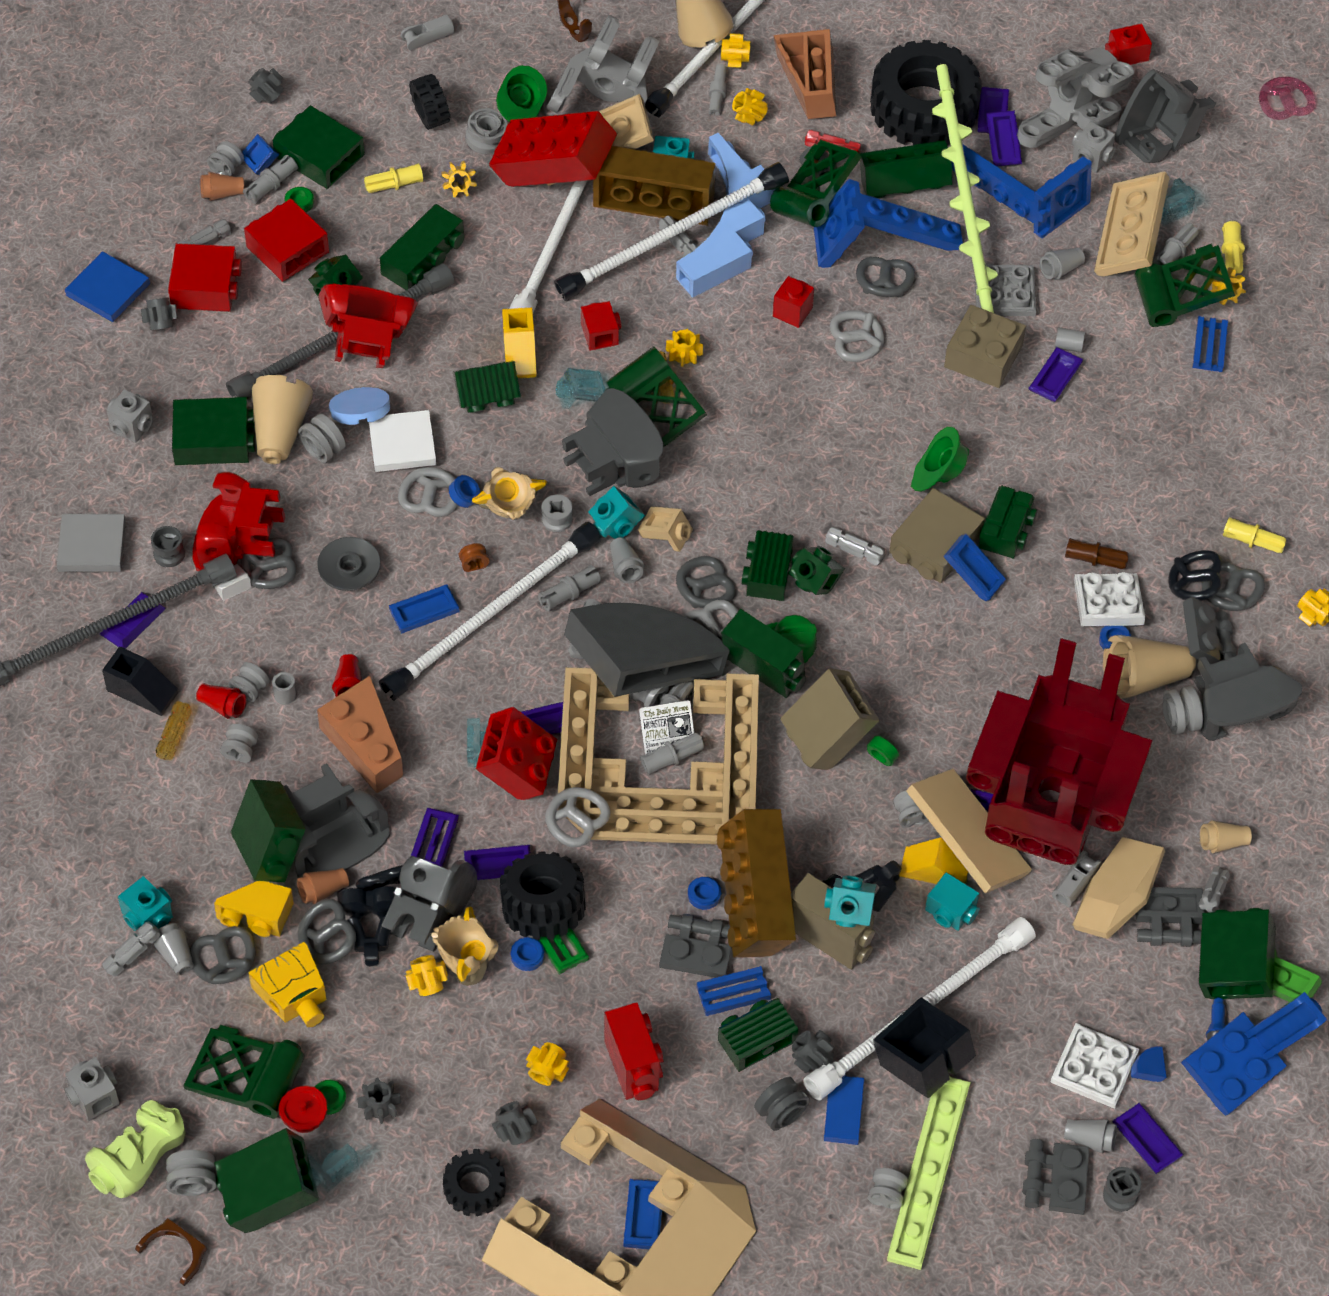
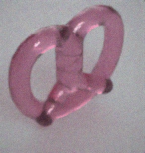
(1292, 83)

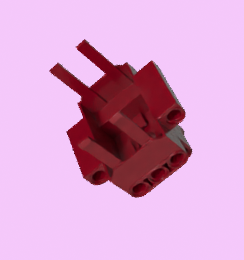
(1063, 742)

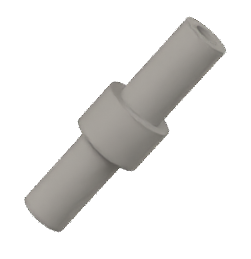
(717, 89)

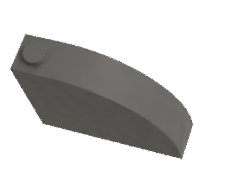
(643, 646)

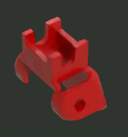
(365, 319)
(236, 521)

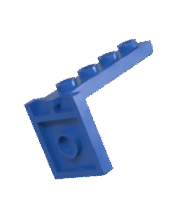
(1047, 206)
(853, 211)
(1245, 1054)

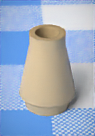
(1223, 836)

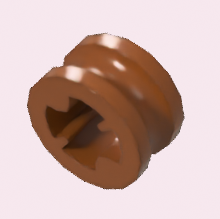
(473, 557)

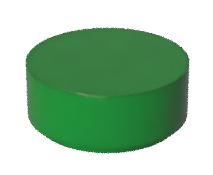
(302, 197)
(882, 751)
(334, 1095)

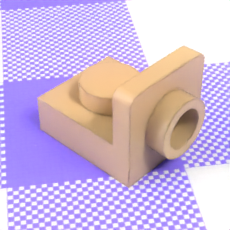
(666, 525)

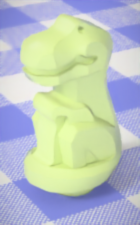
(133, 1156)

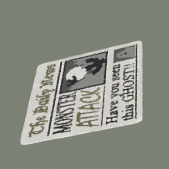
(665, 723)

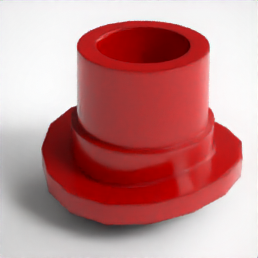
(303, 1109)

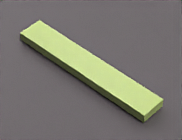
(928, 1174)

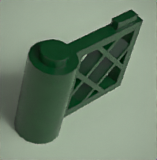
(806, 201)
(1159, 292)
(646, 376)
(270, 1076)

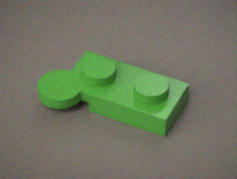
(1293, 980)

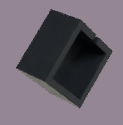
(924, 1047)

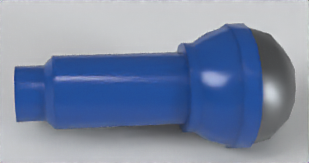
(1217, 1017)

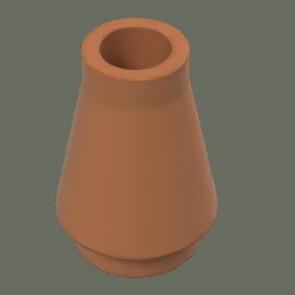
(220, 186)
(321, 884)

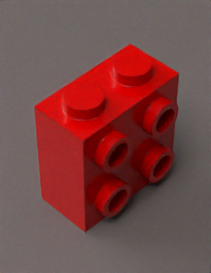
(286, 240)
(204, 277)
(516, 754)
(632, 1051)

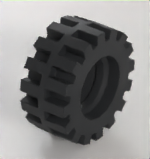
(429, 101)
(480, 1201)

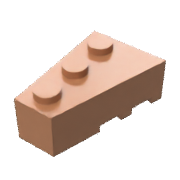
(810, 70)
(362, 734)

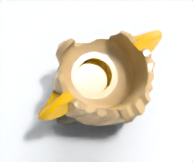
(508, 493)
(465, 947)

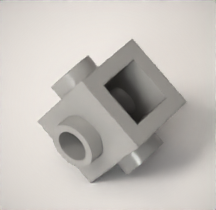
(1094, 144)
(129, 415)
(91, 1088)

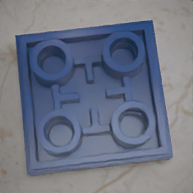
(107, 286)

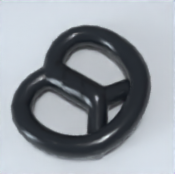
(1193, 576)
(381, 879)

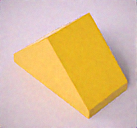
(930, 861)

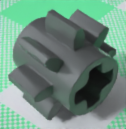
(265, 85)
(159, 313)
(812, 1050)
(379, 1109)
(514, 1123)

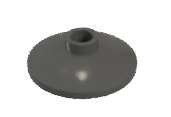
(345, 553)

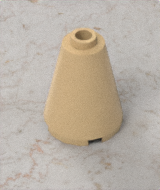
(702, 21)
(278, 415)
(1148, 664)

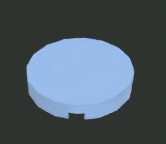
(359, 404)

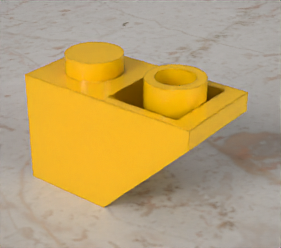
(519, 340)
(262, 903)

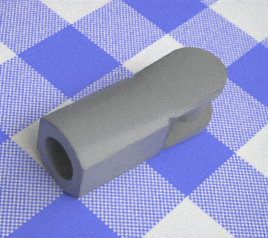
(427, 32)
(1075, 880)

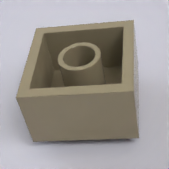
(984, 346)

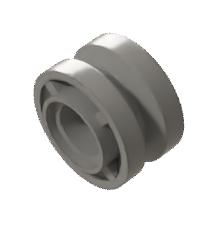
(485, 130)
(321, 438)
(1182, 710)
(191, 1173)

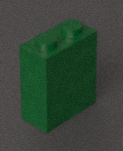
(319, 146)
(212, 431)
(764, 653)
(267, 831)
(1237, 954)
(266, 1181)

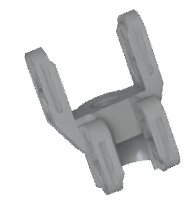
(605, 73)
(1078, 92)

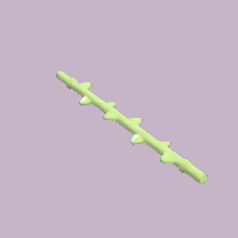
(965, 180)

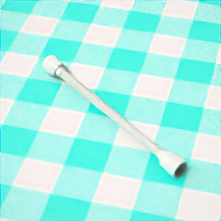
(527, 297)
(1012, 938)

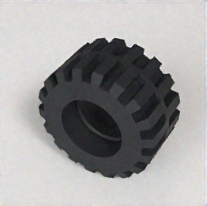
(542, 895)

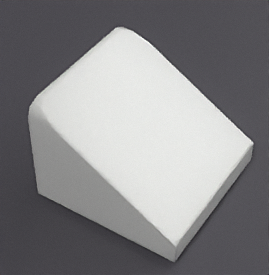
(235, 585)

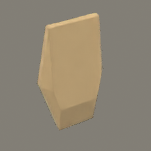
(1119, 888)

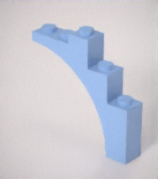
(727, 248)

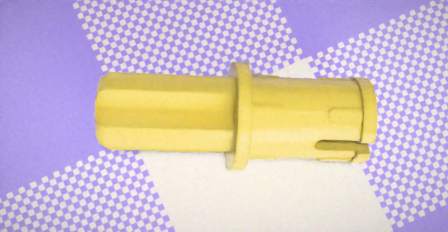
(393, 178)
(1233, 246)
(1253, 535)

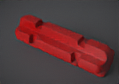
(814, 137)

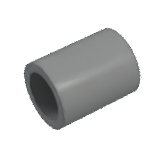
(1070, 339)
(284, 688)

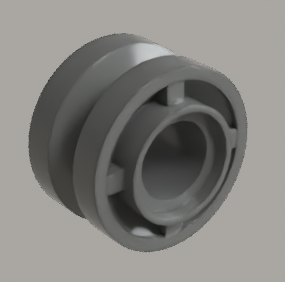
(781, 1103)

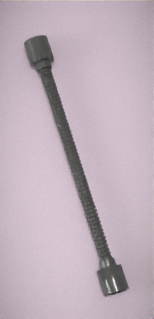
(242, 385)
(214, 572)

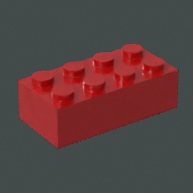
(553, 149)

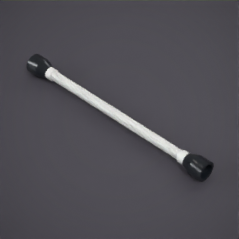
(663, 97)
(769, 179)
(399, 680)

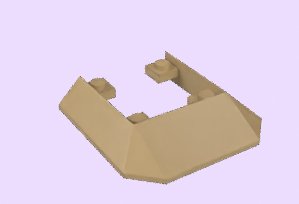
(657, 814)
(688, 1258)

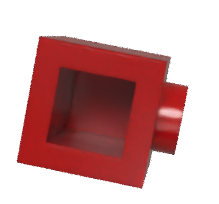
(1129, 44)
(793, 301)
(600, 325)

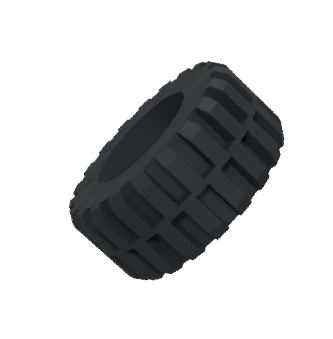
(915, 67)

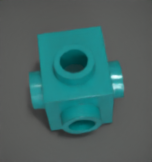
(615, 514)
(861, 901)
(145, 903)

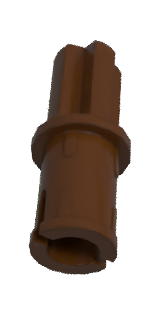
(1096, 554)

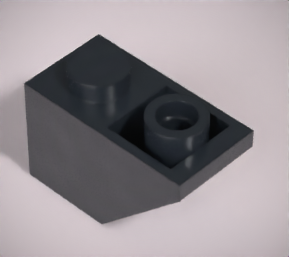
(138, 681)

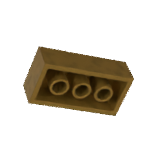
(654, 184)
(756, 883)

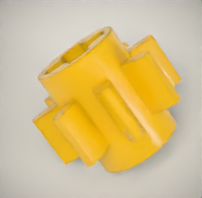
(735, 50)
(749, 106)
(455, 185)
(1236, 284)
(684, 347)
(1314, 607)
(426, 975)
(547, 1063)

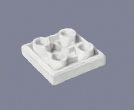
(402, 441)
(1109, 599)
(1094, 1065)

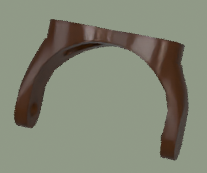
(585, 27)
(170, 1228)

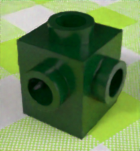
(334, 271)
(815, 570)

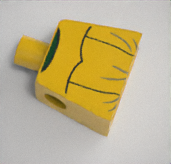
(291, 985)

